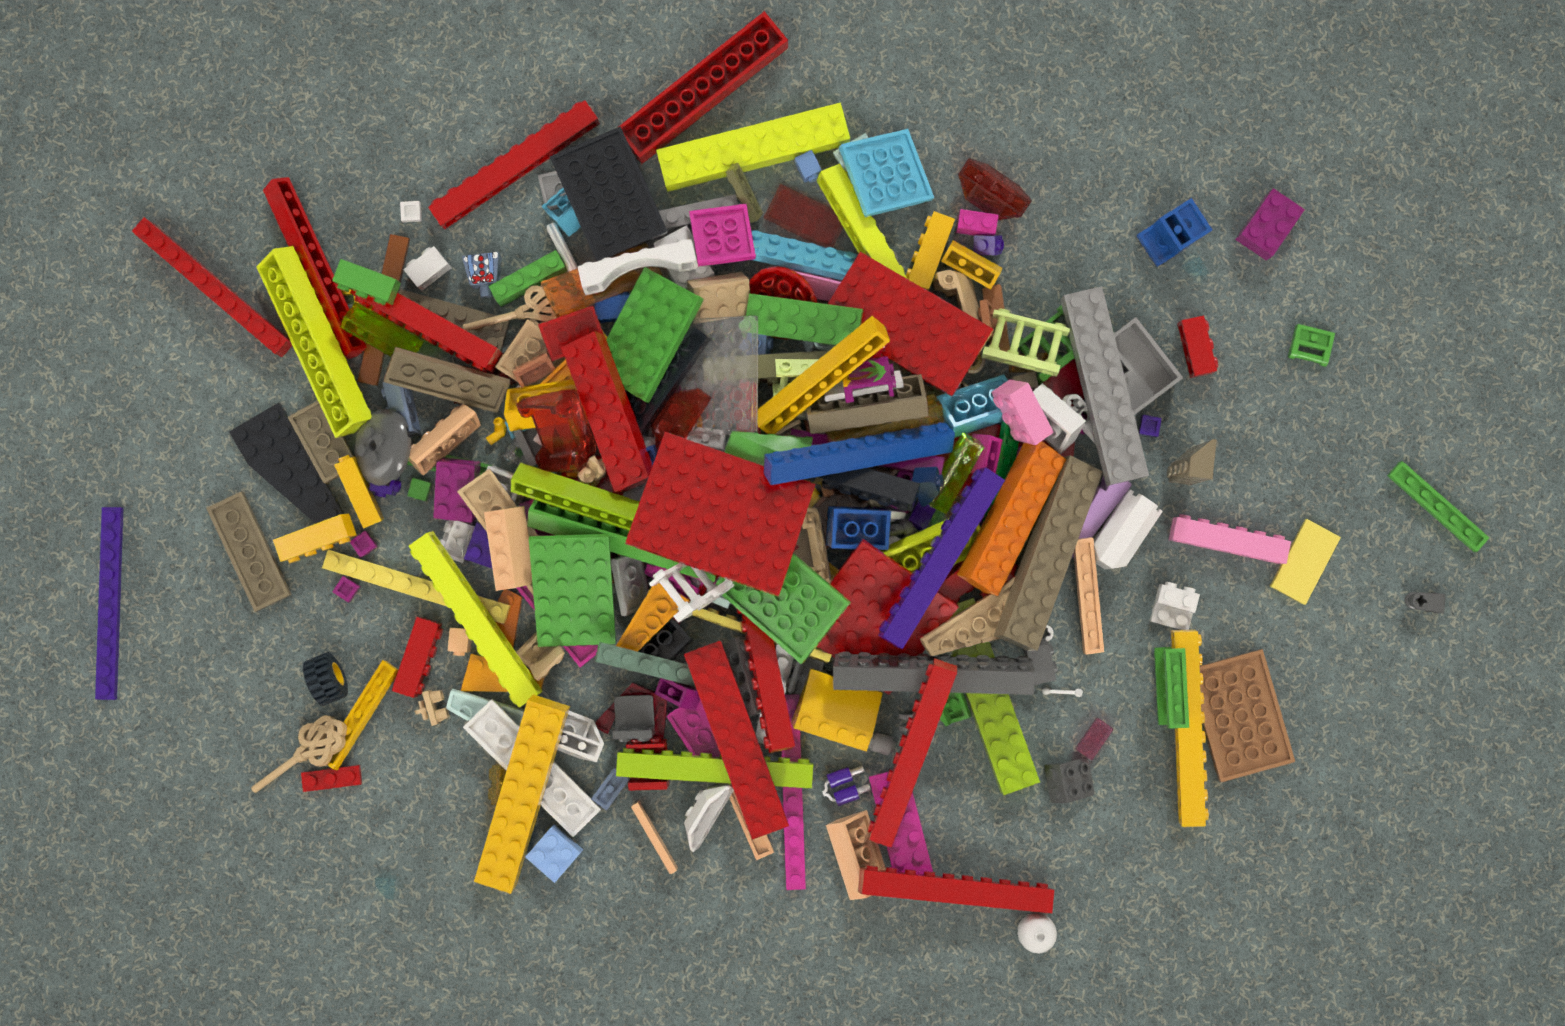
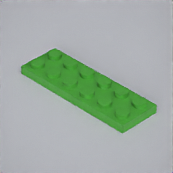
(803, 319)

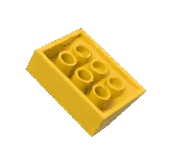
(836, 714)

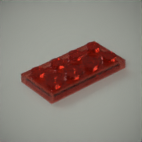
(804, 217)

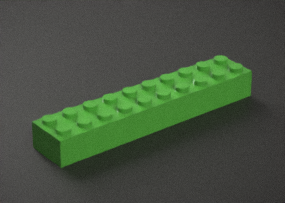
(564, 522)

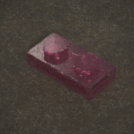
(1094, 738)

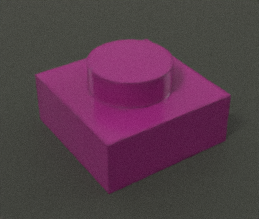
(363, 544)
(346, 589)

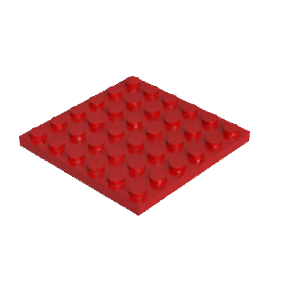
(873, 586)

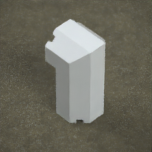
(1125, 530)

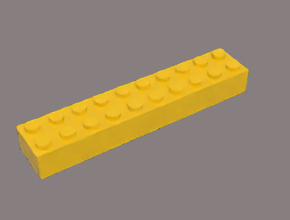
(521, 793)

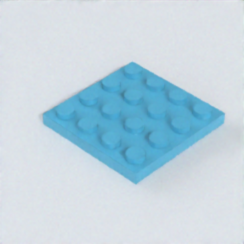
(886, 172)

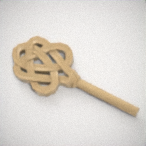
(520, 312)
(312, 738)

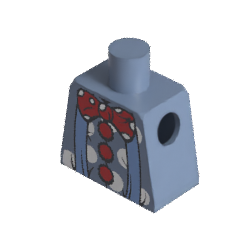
(483, 271)

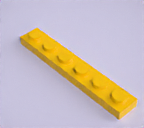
(365, 708)

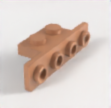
(993, 300)

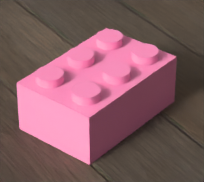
(1022, 412)

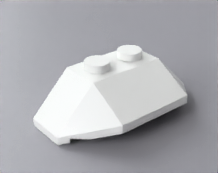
(581, 738)
(705, 812)

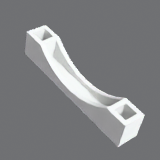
(600, 274)

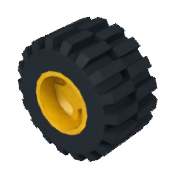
(325, 679)

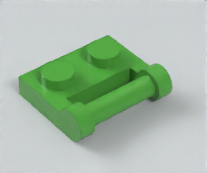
(1314, 339)

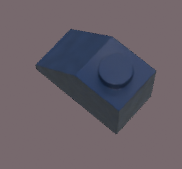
(929, 483)

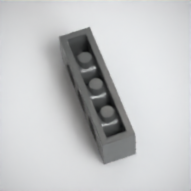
(738, 661)

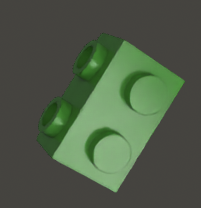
(955, 709)

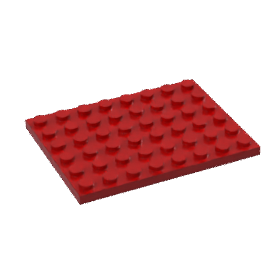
(719, 515)

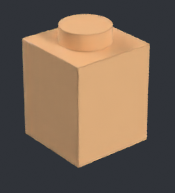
(459, 642)

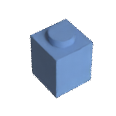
(808, 166)

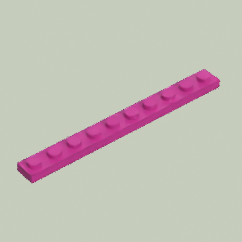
(794, 813)

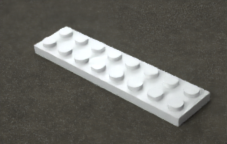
(562, 796)

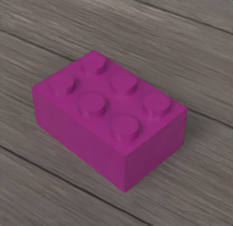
(1269, 224)
(450, 477)

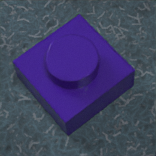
(1149, 426)

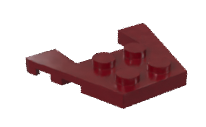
(607, 719)

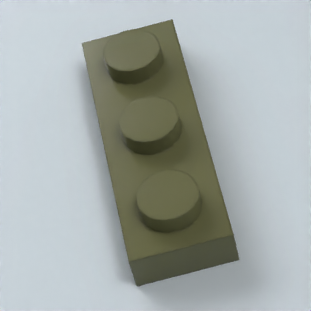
(744, 192)

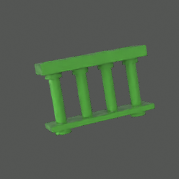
(1046, 346)
(1171, 687)

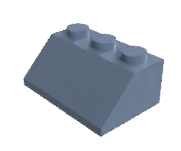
(402, 401)

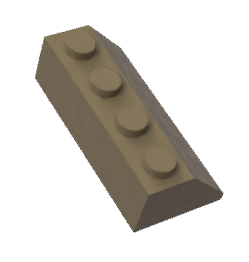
(1194, 465)

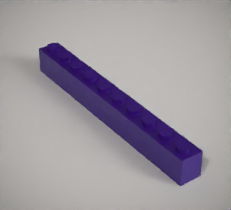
(941, 557)

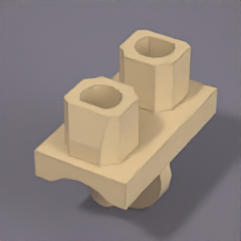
(592, 472)
(430, 698)

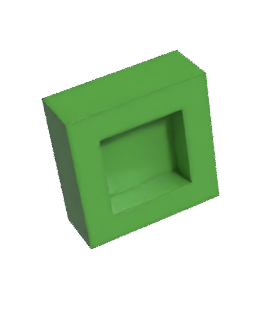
(419, 489)

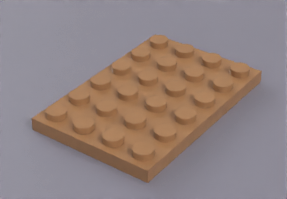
(1243, 717)

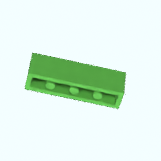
(517, 283)

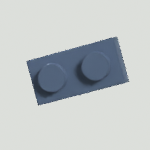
(609, 789)

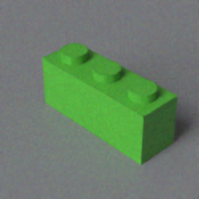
(366, 282)

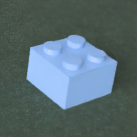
(554, 853)

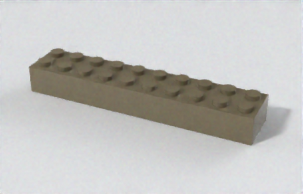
(1048, 555)

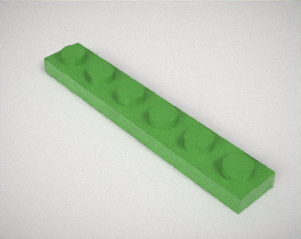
(1438, 506)

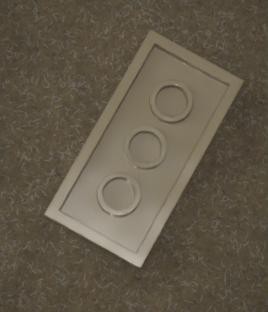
(319, 440)

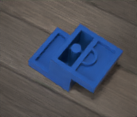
(1174, 232)

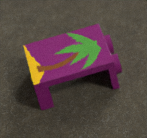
(868, 374)

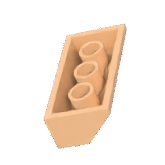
(443, 438)
(509, 547)
(854, 849)

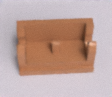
(533, 369)

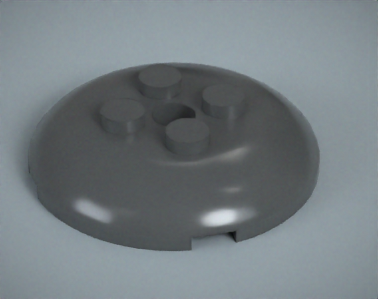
(383, 447)

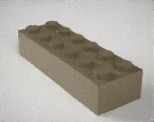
(870, 408)

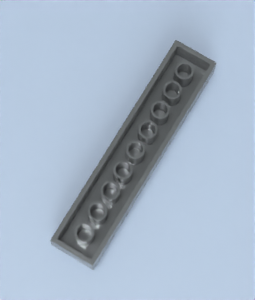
(907, 672)

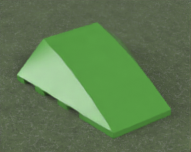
(755, 446)

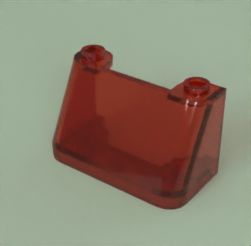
(561, 429)

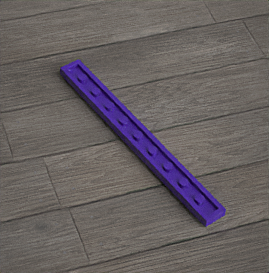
(109, 603)

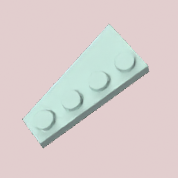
(468, 705)

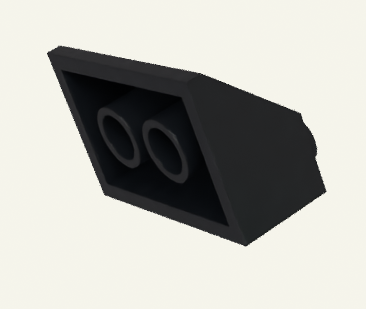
(667, 641)

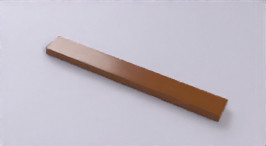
(392, 267)

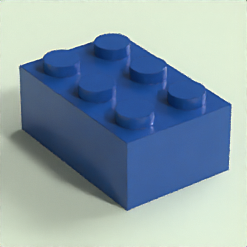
(851, 524)

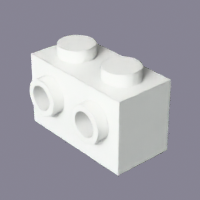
(427, 268)

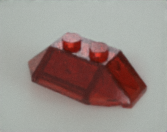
(992, 190)
(680, 414)

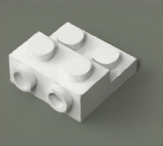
(1174, 606)

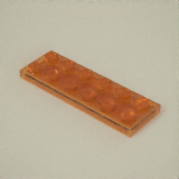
(566, 291)

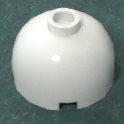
(1037, 933)

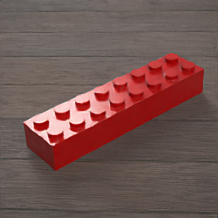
(436, 330)
(608, 411)

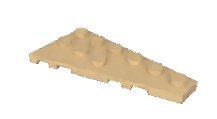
(969, 627)

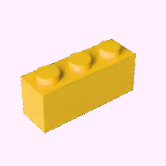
(971, 264)

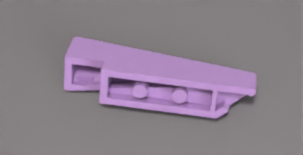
(1102, 505)

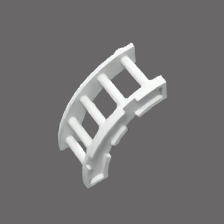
(697, 602)

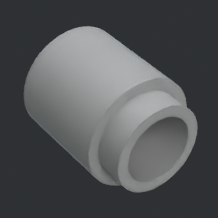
(882, 743)

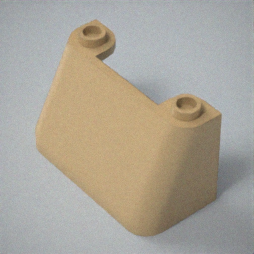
(958, 285)
(812, 544)

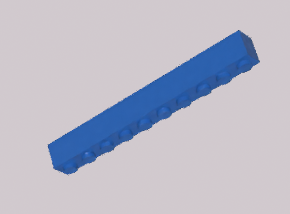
(858, 453)

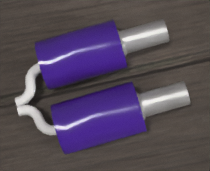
(848, 794)

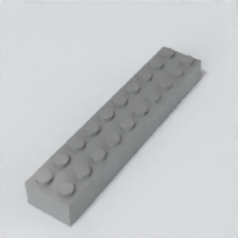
(1104, 386)

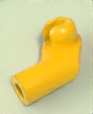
(499, 431)

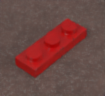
(331, 778)

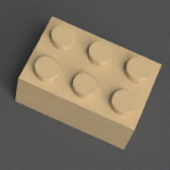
(722, 295)

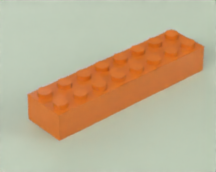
(1011, 517)

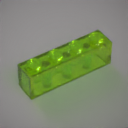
(378, 331)
(957, 470)

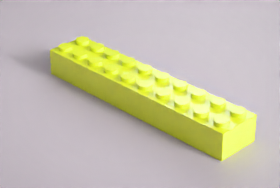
(753, 146)
(314, 341)

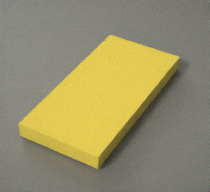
(1305, 561)

